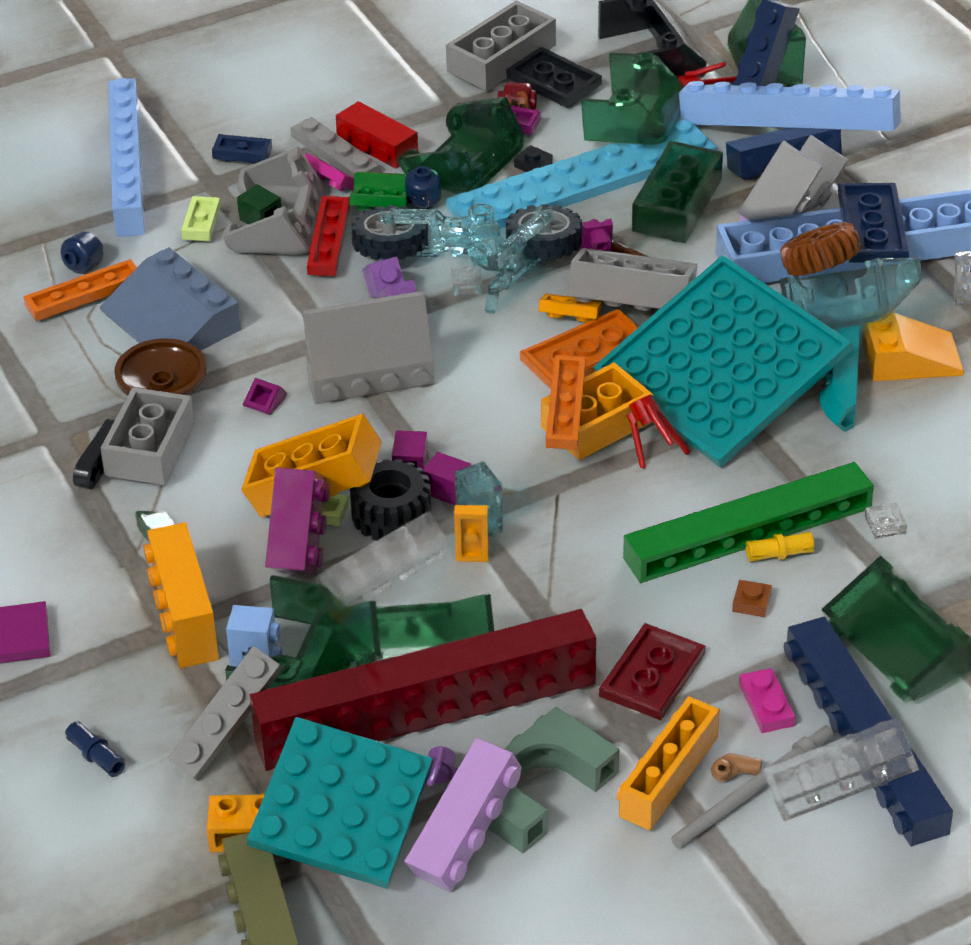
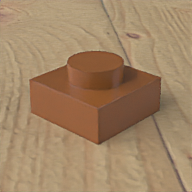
(752, 598)

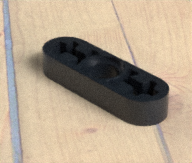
(90, 465)

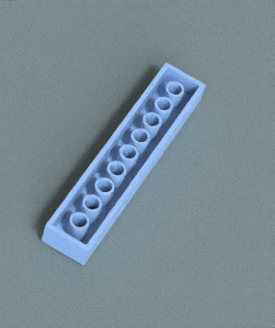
(932, 224)

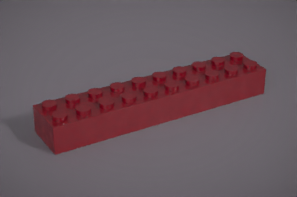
(433, 684)

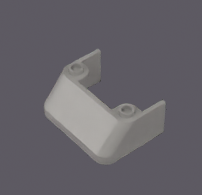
(794, 181)

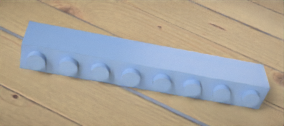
(791, 106)
(125, 158)

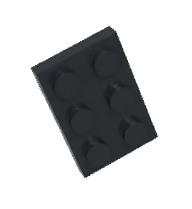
(554, 76)

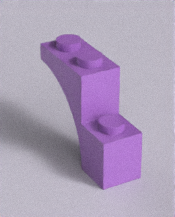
(386, 279)

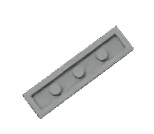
(332, 148)
(224, 713)

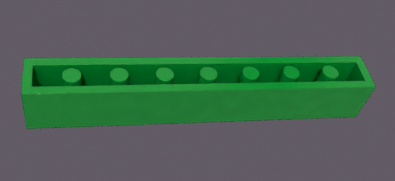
(759, 516)

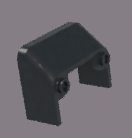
(673, 44)

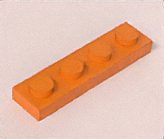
(78, 291)
(565, 402)

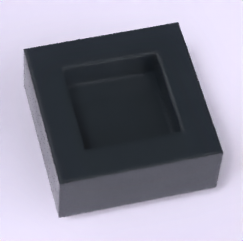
(532, 158)

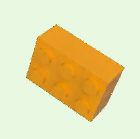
(603, 409)

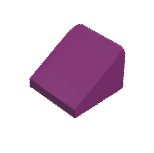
(264, 396)

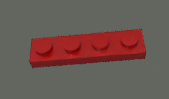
(328, 236)

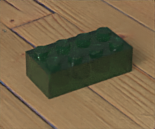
(677, 191)

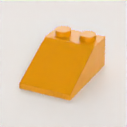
(909, 350)

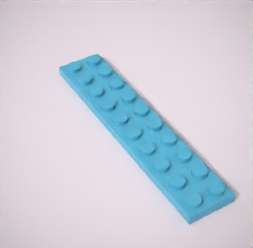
(575, 177)

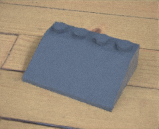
(172, 302)

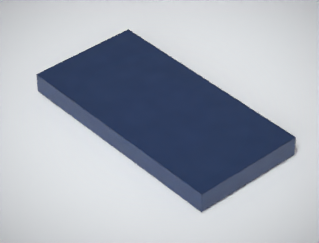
(876, 217)

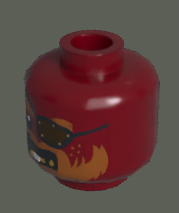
(520, 95)

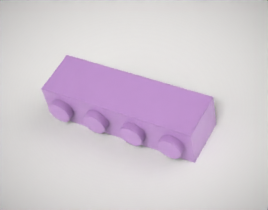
(464, 814)

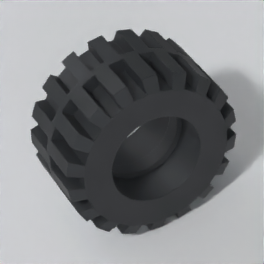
(390, 499)

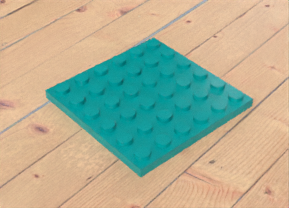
(727, 358)

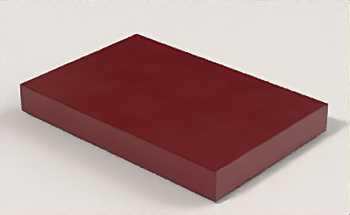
(652, 671)

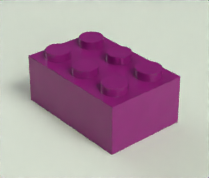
(297, 521)

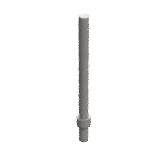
(747, 790)

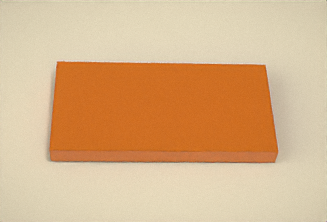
(588, 340)

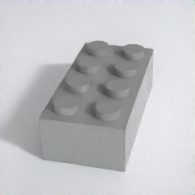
(498, 43)
(627, 278)

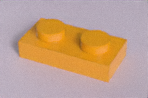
(559, 305)
(471, 533)

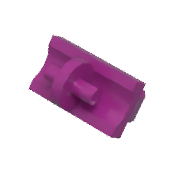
(597, 234)

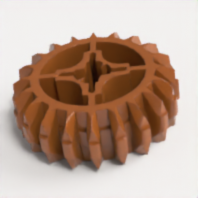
(820, 249)

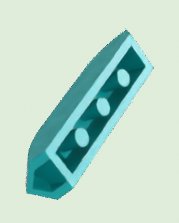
(840, 389)

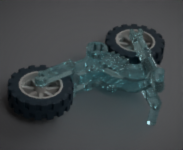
(530, 237)

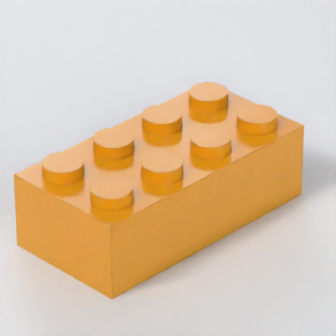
(339, 451)
(181, 595)

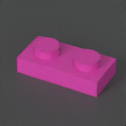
(337, 178)
(766, 700)

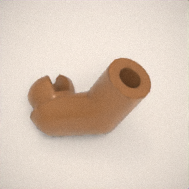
(733, 765)

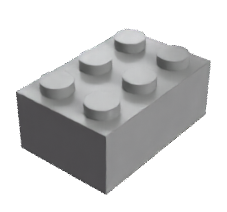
(147, 436)

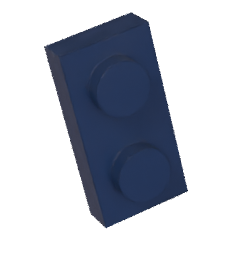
(241, 148)

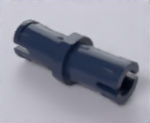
(95, 748)

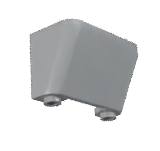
(292, 225)

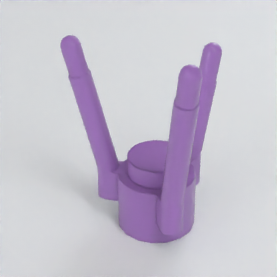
(442, 765)

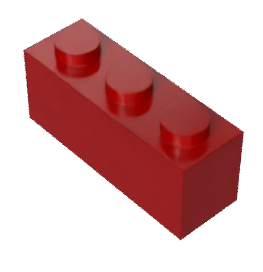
(375, 133)

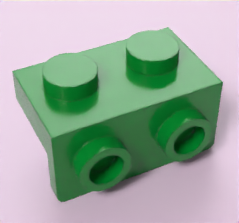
(378, 189)

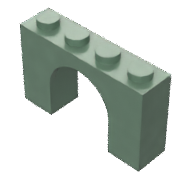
(558, 743)

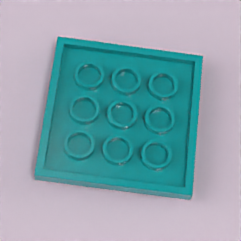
(340, 802)

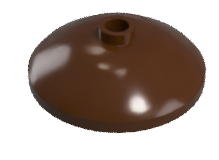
(161, 366)

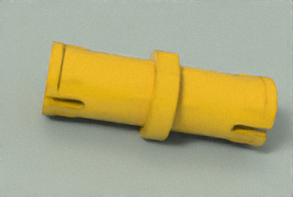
(779, 546)

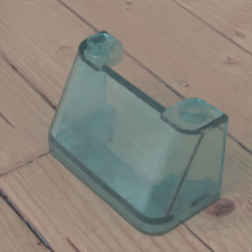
(877, 296)

